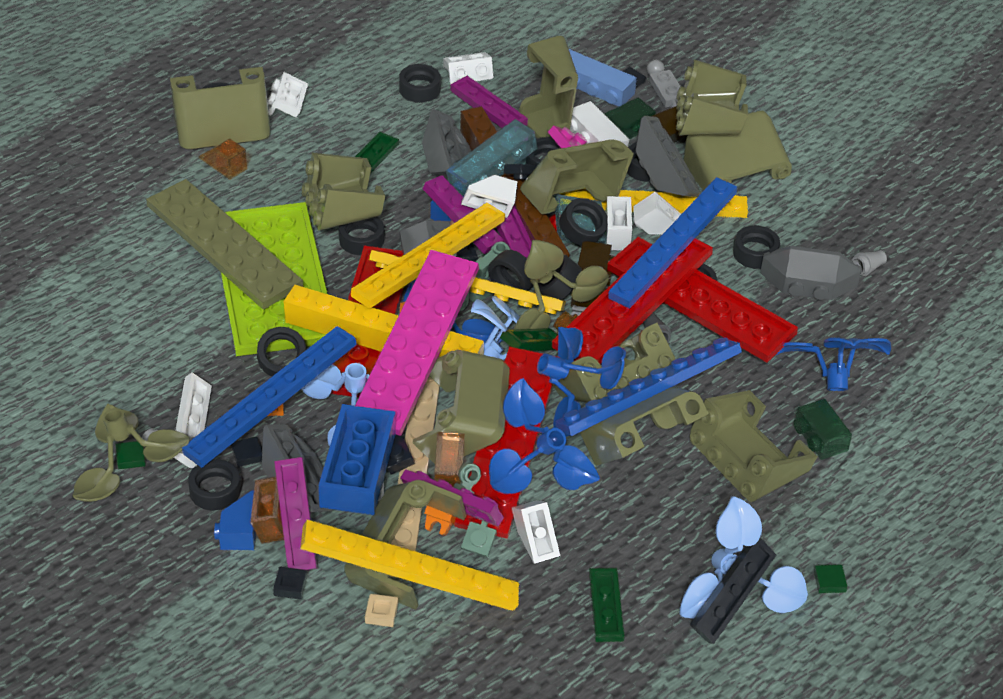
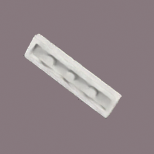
(192, 411)

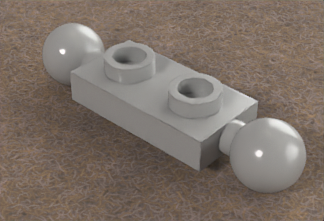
(663, 83)

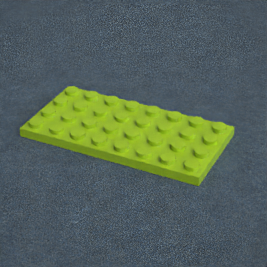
(289, 237)

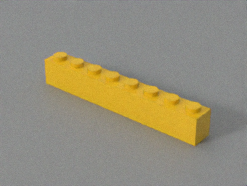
(369, 326)

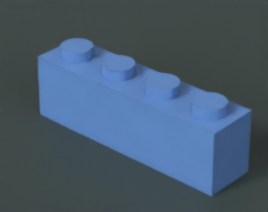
(602, 80)

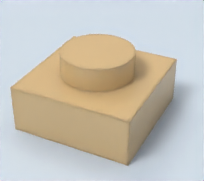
(381, 610)

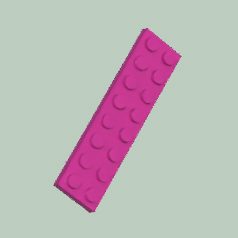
(418, 336)

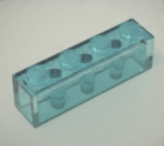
(488, 159)

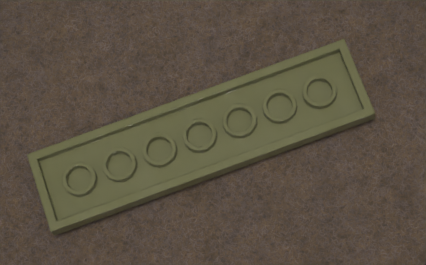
(224, 243)

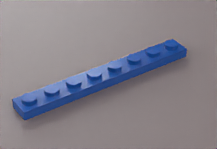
(672, 243)
(644, 388)
(268, 396)

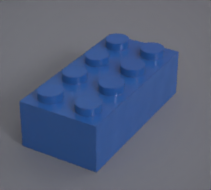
(357, 459)

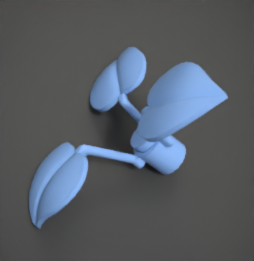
(492, 347)
(331, 379)
(739, 527)

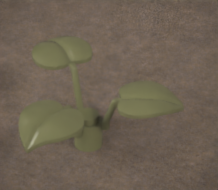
(541, 266)
(117, 426)

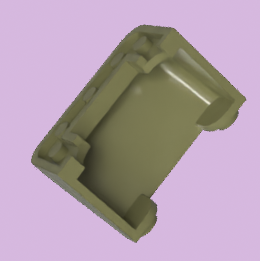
(738, 154)

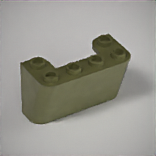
(557, 89)
(711, 101)
(222, 112)
(592, 166)
(339, 191)
(650, 354)
(666, 410)
(742, 451)

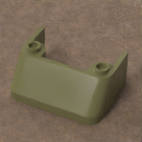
(478, 402)
(385, 525)

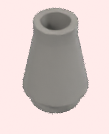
(869, 261)

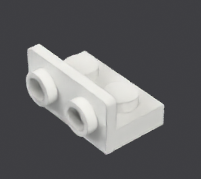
(476, 66)
(287, 95)

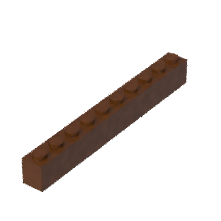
(476, 130)

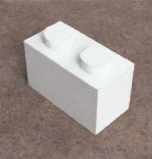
(619, 222)

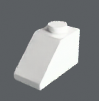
(493, 190)
(654, 214)
(536, 530)

